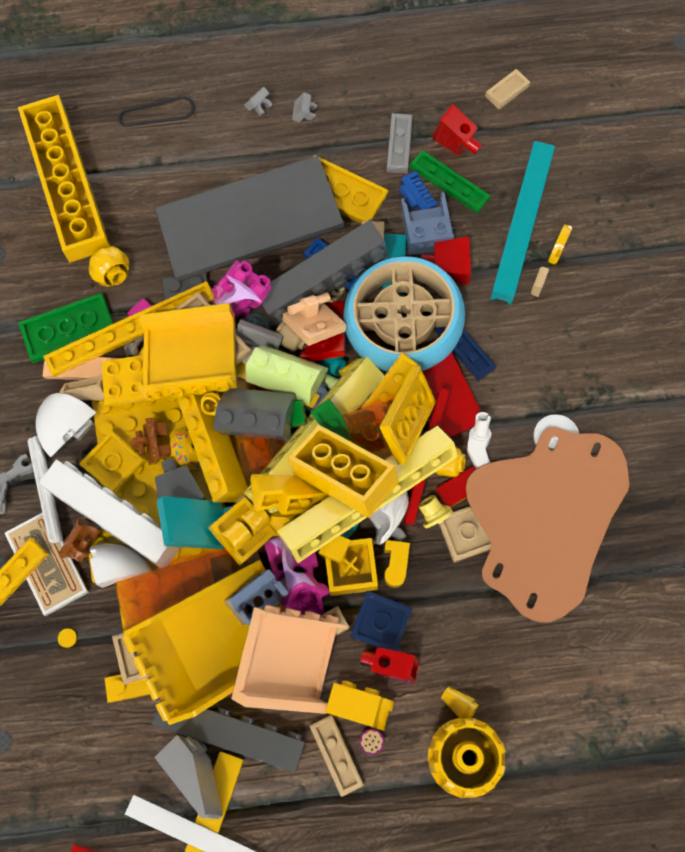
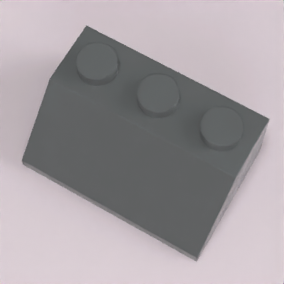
(255, 414)

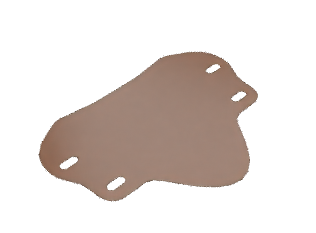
(548, 518)

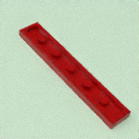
(417, 490)

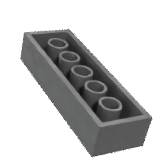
(326, 270)

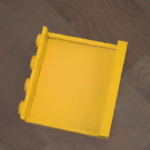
(189, 351)

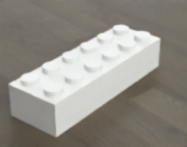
(106, 511)

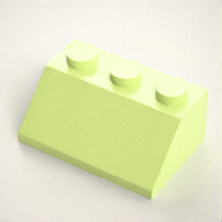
(284, 373)

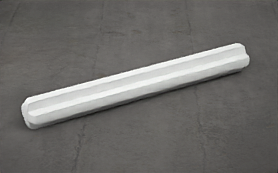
(46, 498)

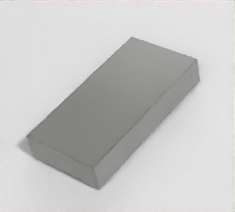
(257, 336)

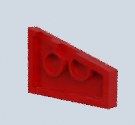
(330, 347)

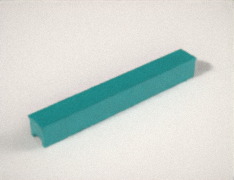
(522, 222)

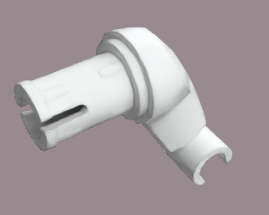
(479, 439)

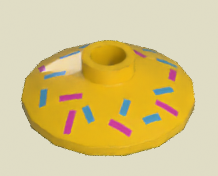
(183, 451)

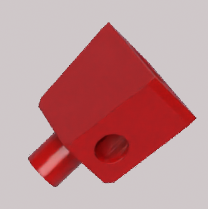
(453, 258)

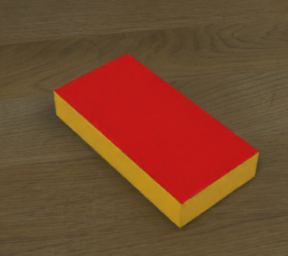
(455, 489)

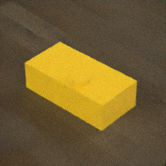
(344, 470)

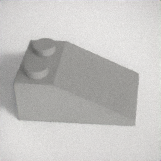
(192, 773)

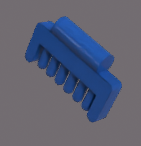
(413, 195)

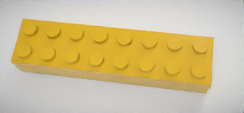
(63, 178)

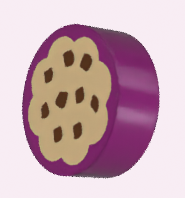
(371, 741)

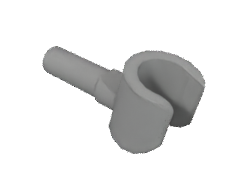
(132, 348)
(397, 535)

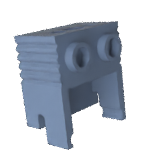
(426, 227)
(254, 588)

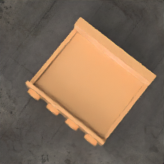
(285, 660)

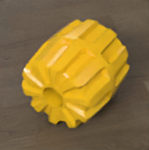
(446, 757)

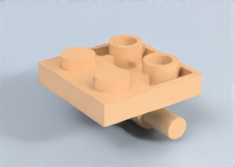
(313, 319)

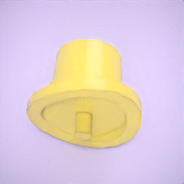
(434, 511)

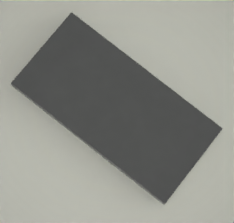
(248, 218)

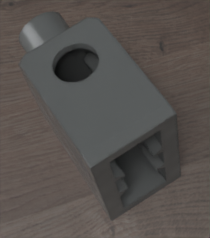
(177, 482)

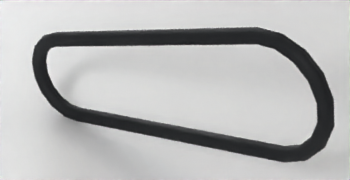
(160, 120)

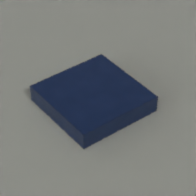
(381, 622)

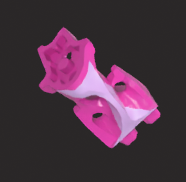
(239, 287)
(298, 585)

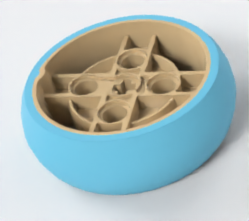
(402, 272)

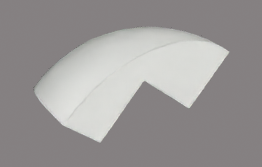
(59, 420)
(116, 563)

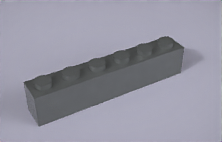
(241, 737)

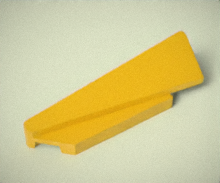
(286, 492)

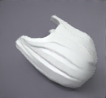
(389, 517)

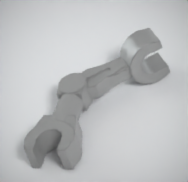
(5, 478)

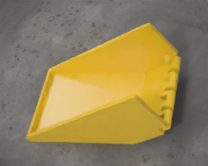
(193, 648)

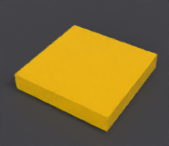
(112, 462)

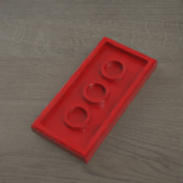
(460, 404)

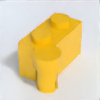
(359, 706)

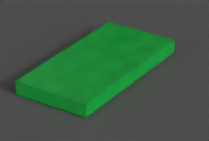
(64, 326)

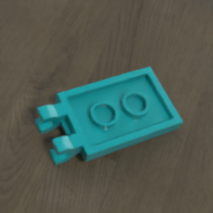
(187, 522)

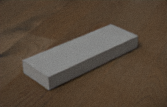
(399, 143)

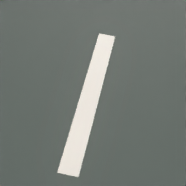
(181, 827)

